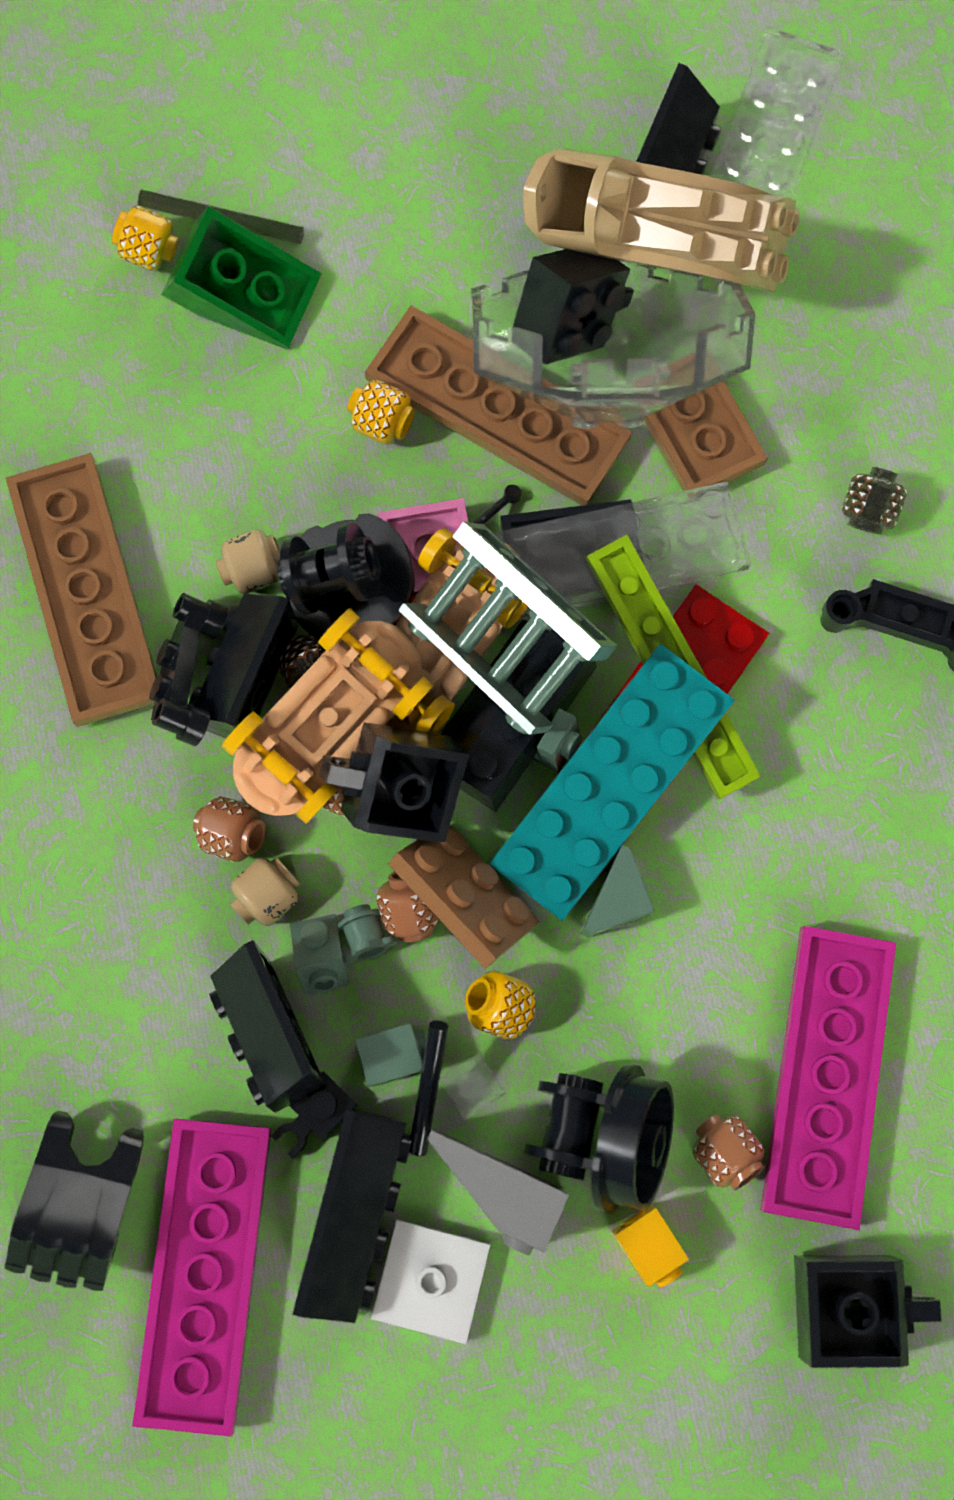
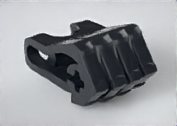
(72, 1209)

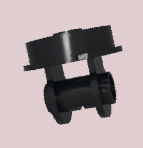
(350, 554)
(630, 1142)

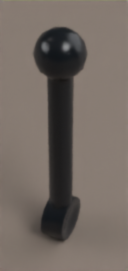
(511, 495)

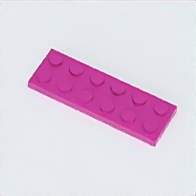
(828, 1078)
(202, 1278)

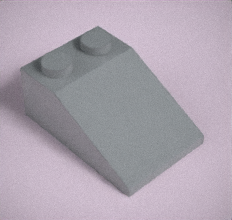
(511, 1198)

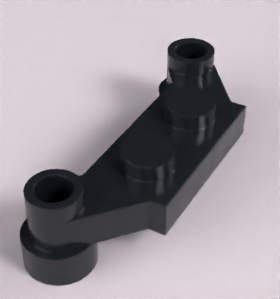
(894, 613)
(177, 664)

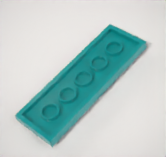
(611, 781)

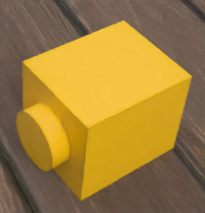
(651, 1247)

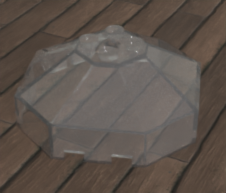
(659, 350)

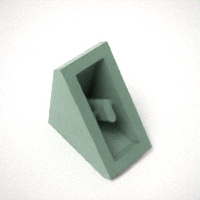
(621, 897)

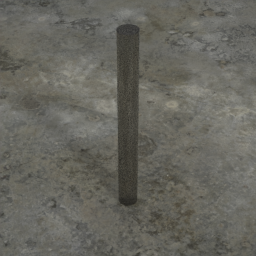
(193, 210)

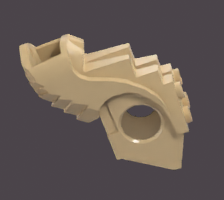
(659, 217)

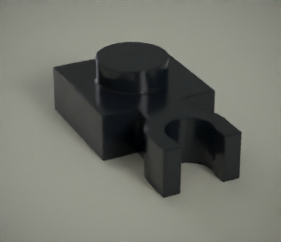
(317, 1113)

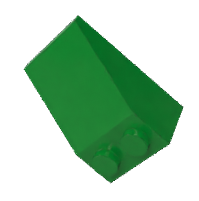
(241, 280)

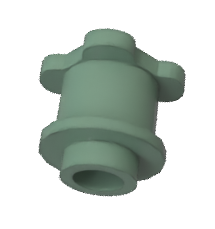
(364, 934)

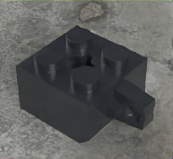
(572, 301)
(399, 782)
(874, 1333)

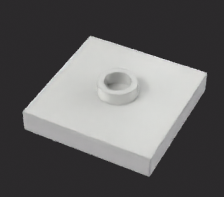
(431, 1281)

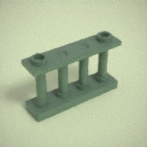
(547, 612)

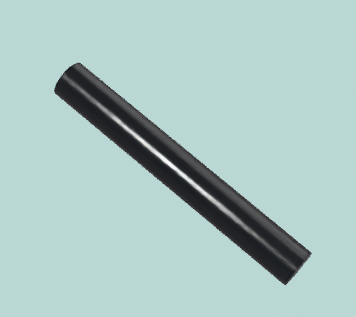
(428, 1087)

